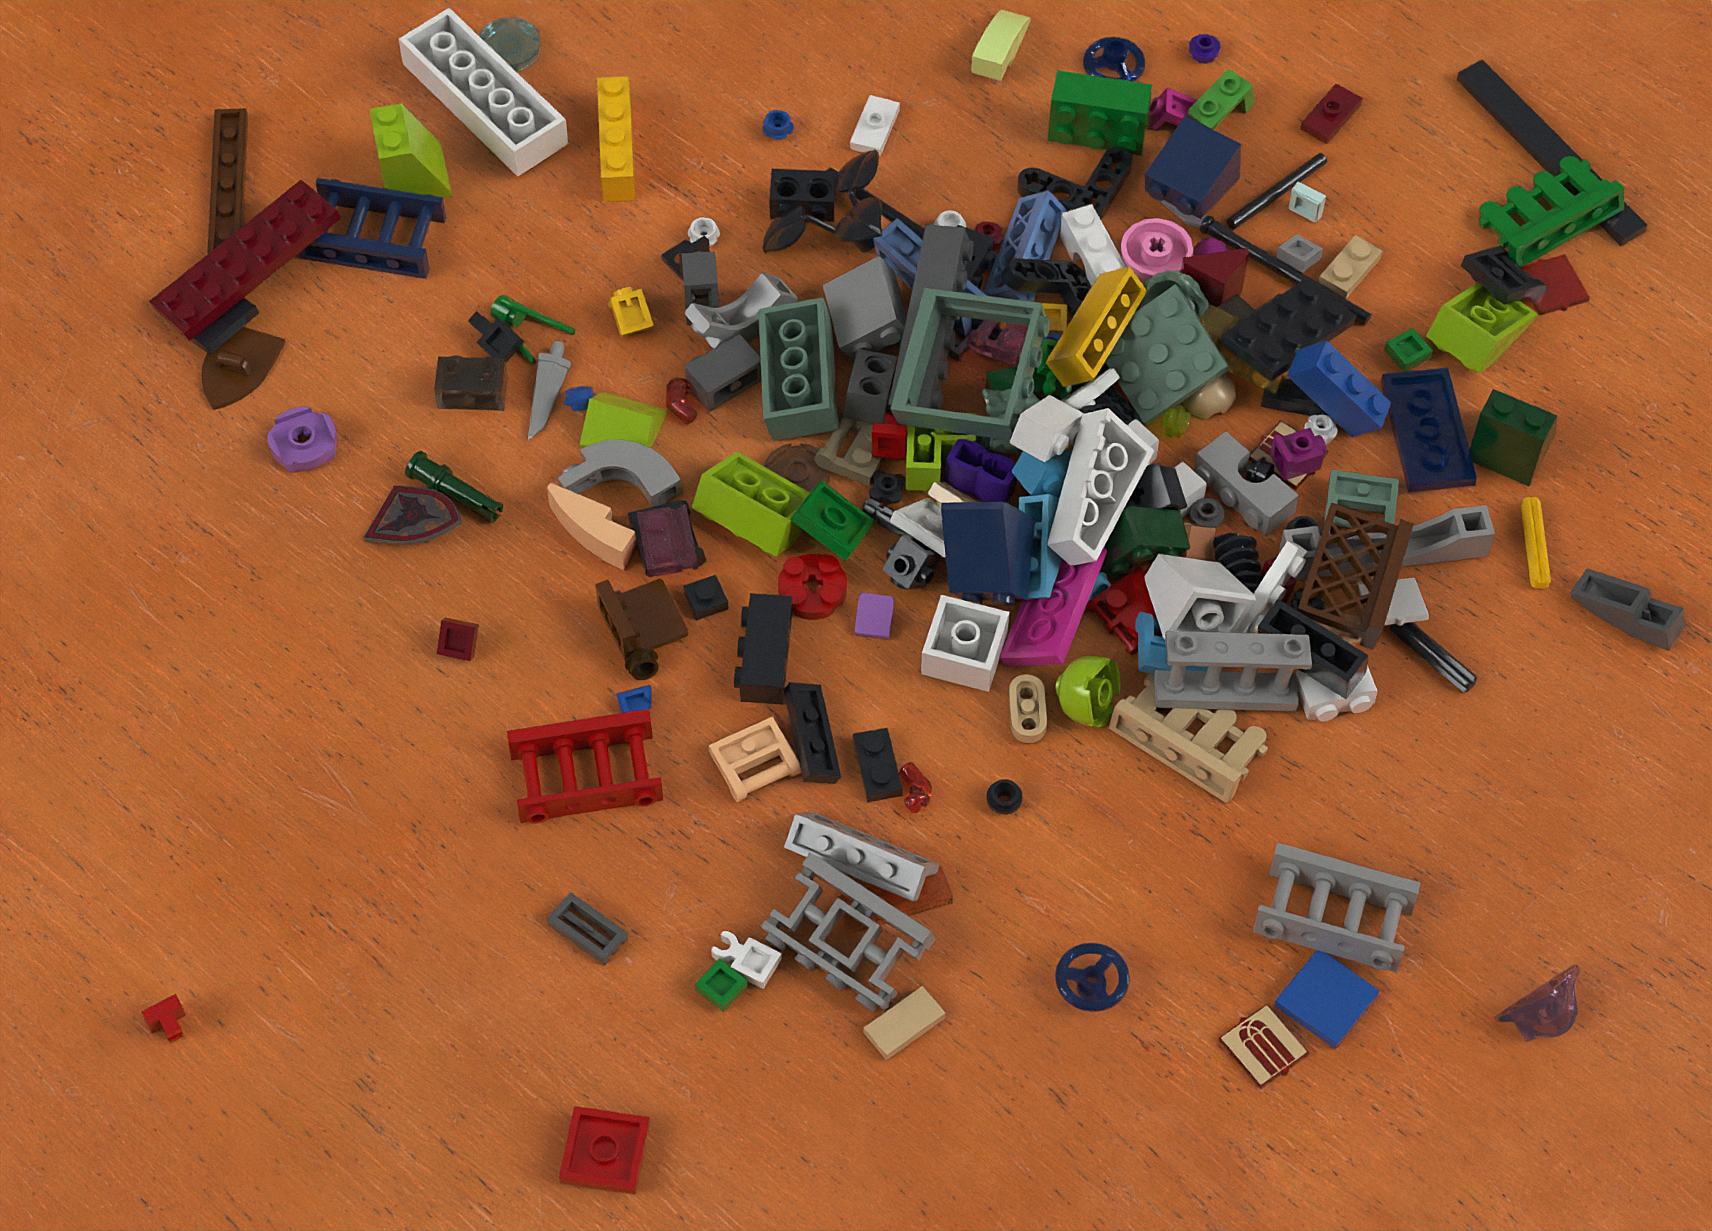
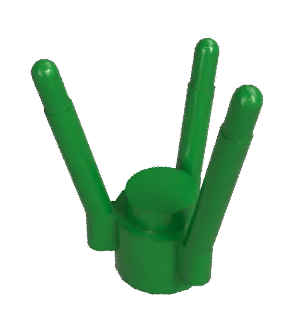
(514, 313)

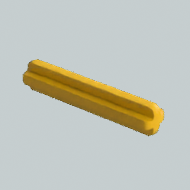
(1535, 543)

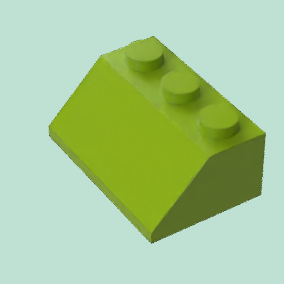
(751, 502)

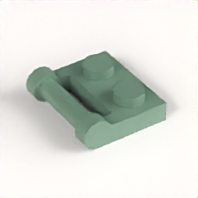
(1362, 493)

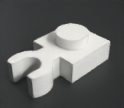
(752, 960)

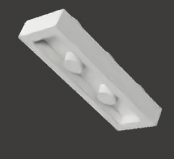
(1271, 588)

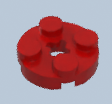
(818, 569)

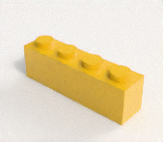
(616, 139)
(1096, 326)

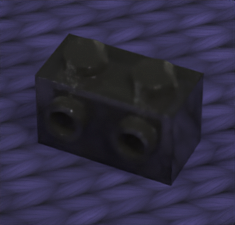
(471, 383)

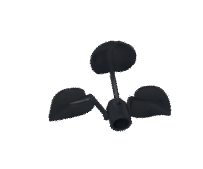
(858, 226)

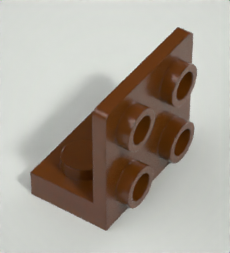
(640, 616)

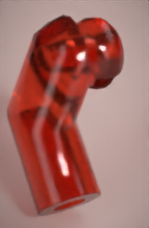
(676, 402)
(919, 790)

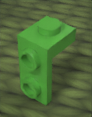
(1221, 99)

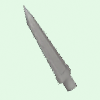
(548, 382)

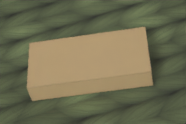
(904, 1023)

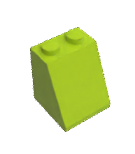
(408, 153)

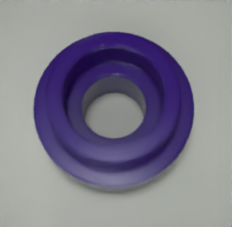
(1204, 48)

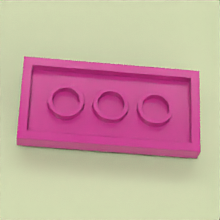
(1048, 625)

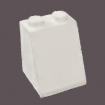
(1196, 595)

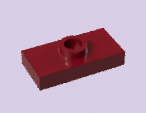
(1331, 113)

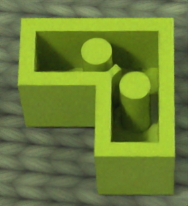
(926, 452)

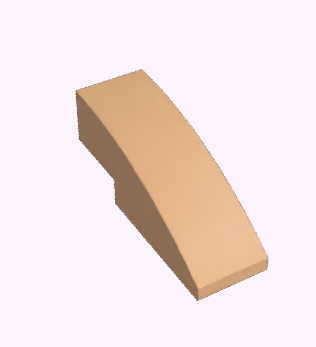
(593, 526)

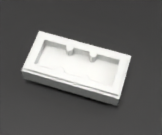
(874, 125)

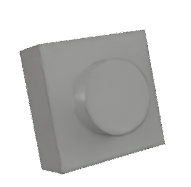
(1299, 253)

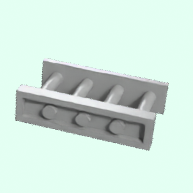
(1231, 689)
(1344, 879)

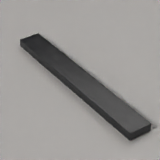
(1537, 138)

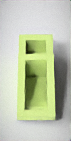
(999, 44)

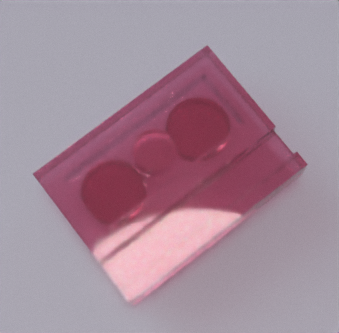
(666, 540)

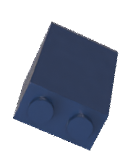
(1194, 168)
(987, 551)

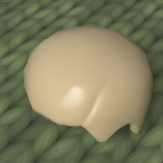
(1212, 398)

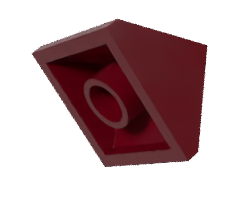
(1218, 273)

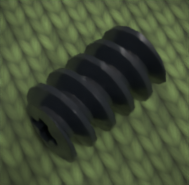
(1240, 558)

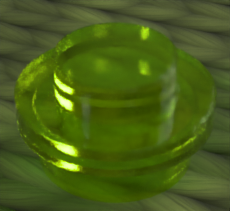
(1176, 421)

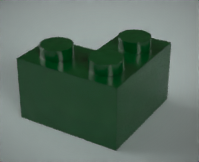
(1141, 536)

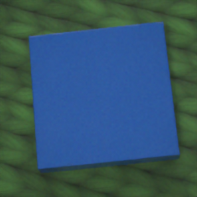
(1326, 998)

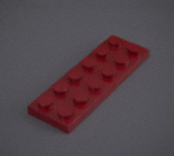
(245, 260)

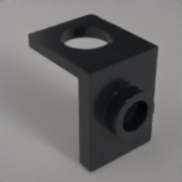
(684, 247)

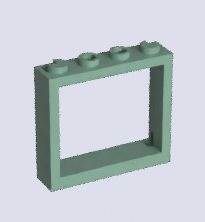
(916, 360)

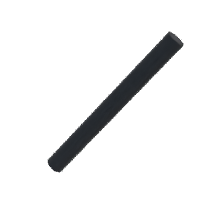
(1276, 191)

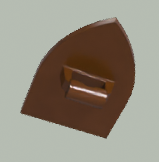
(239, 366)

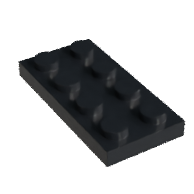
(1285, 325)

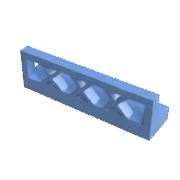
(1037, 241)
(901, 251)

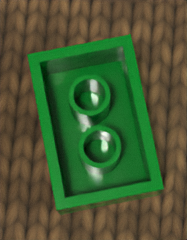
(1099, 112)

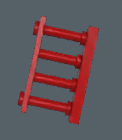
(578, 735)

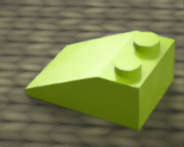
(1479, 327)

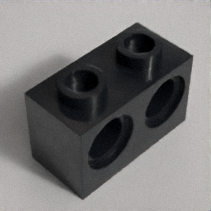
(807, 188)

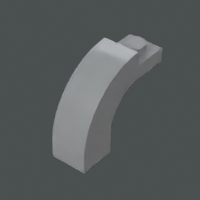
(742, 314)
(624, 462)

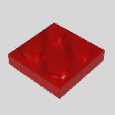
(604, 1150)

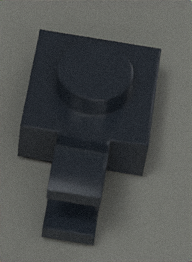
(497, 338)

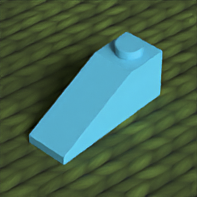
(1044, 560)

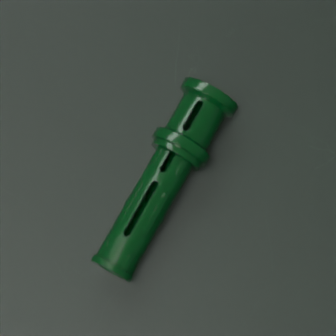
(442, 480)

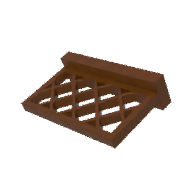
(1383, 583)

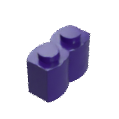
(979, 472)

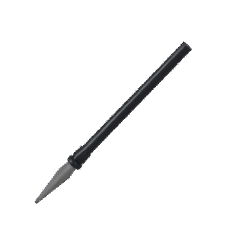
(1220, 232)

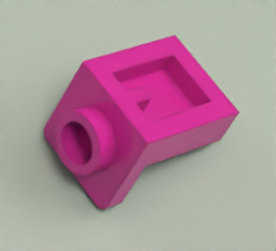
(1169, 107)

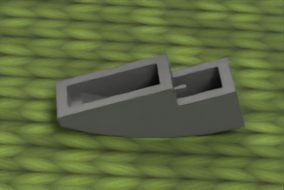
(1630, 608)

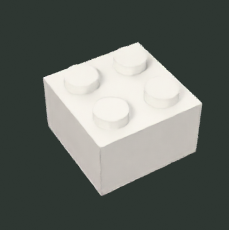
(964, 643)

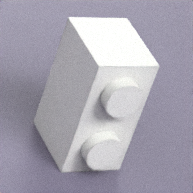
(1046, 428)

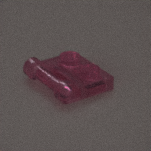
(1007, 345)

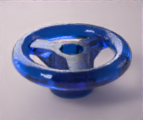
(1114, 58)
(1093, 994)

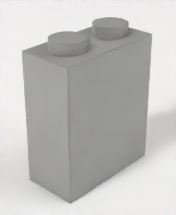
(866, 307)

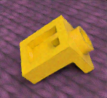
(630, 311)

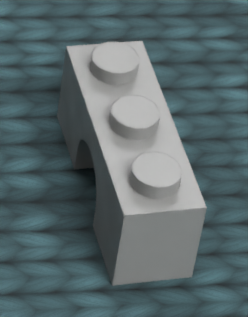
(1261, 504)

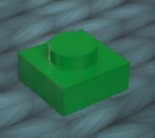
(1408, 350)
(721, 985)

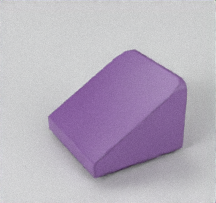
(874, 615)

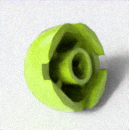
(1088, 689)

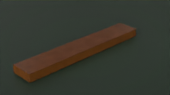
(227, 174)

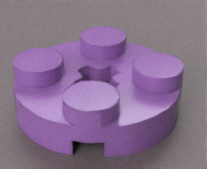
(305, 455)

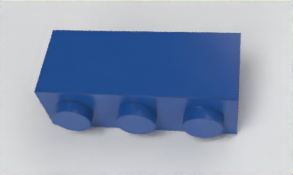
(1339, 388)

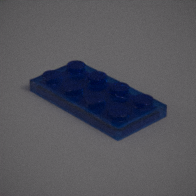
(1428, 430)

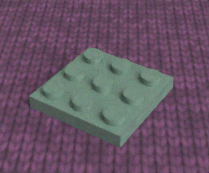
(1164, 355)

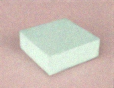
(1307, 202)

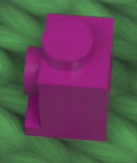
(1297, 453)

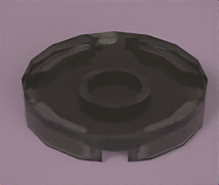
(797, 456)

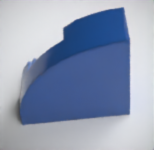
(635, 699)

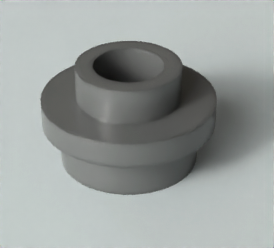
(1210, 505)

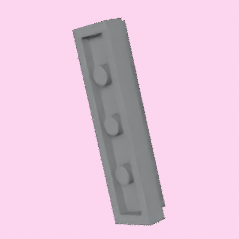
(860, 854)

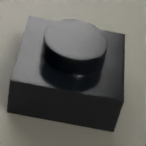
(706, 597)

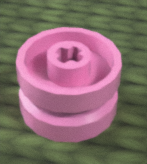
(1155, 247)

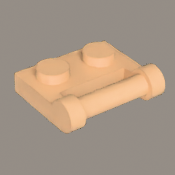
(749, 749)

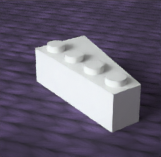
(1097, 485)

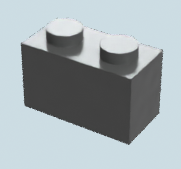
(723, 372)

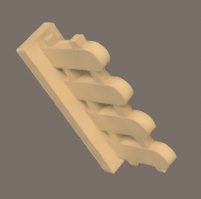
(1182, 751)

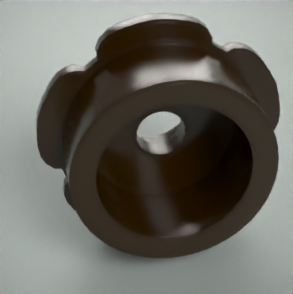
(642, 663)

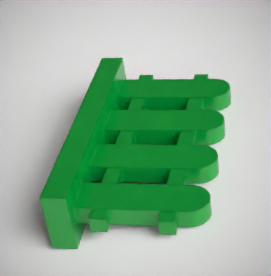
(1565, 221)

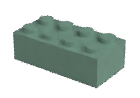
(798, 369)

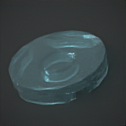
(513, 41)

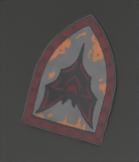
(413, 517)

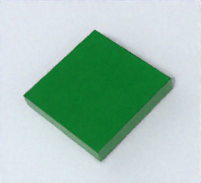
(832, 520)

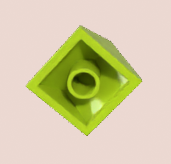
(620, 419)

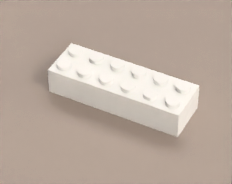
(483, 91)

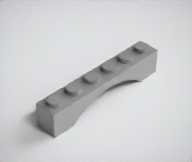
(1449, 537)

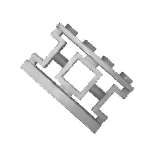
(863, 910)

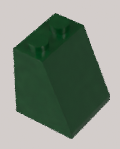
(1512, 437)

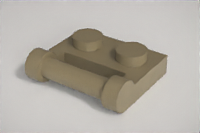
(858, 461)

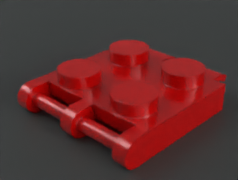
(1124, 602)

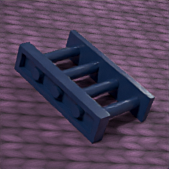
(378, 254)

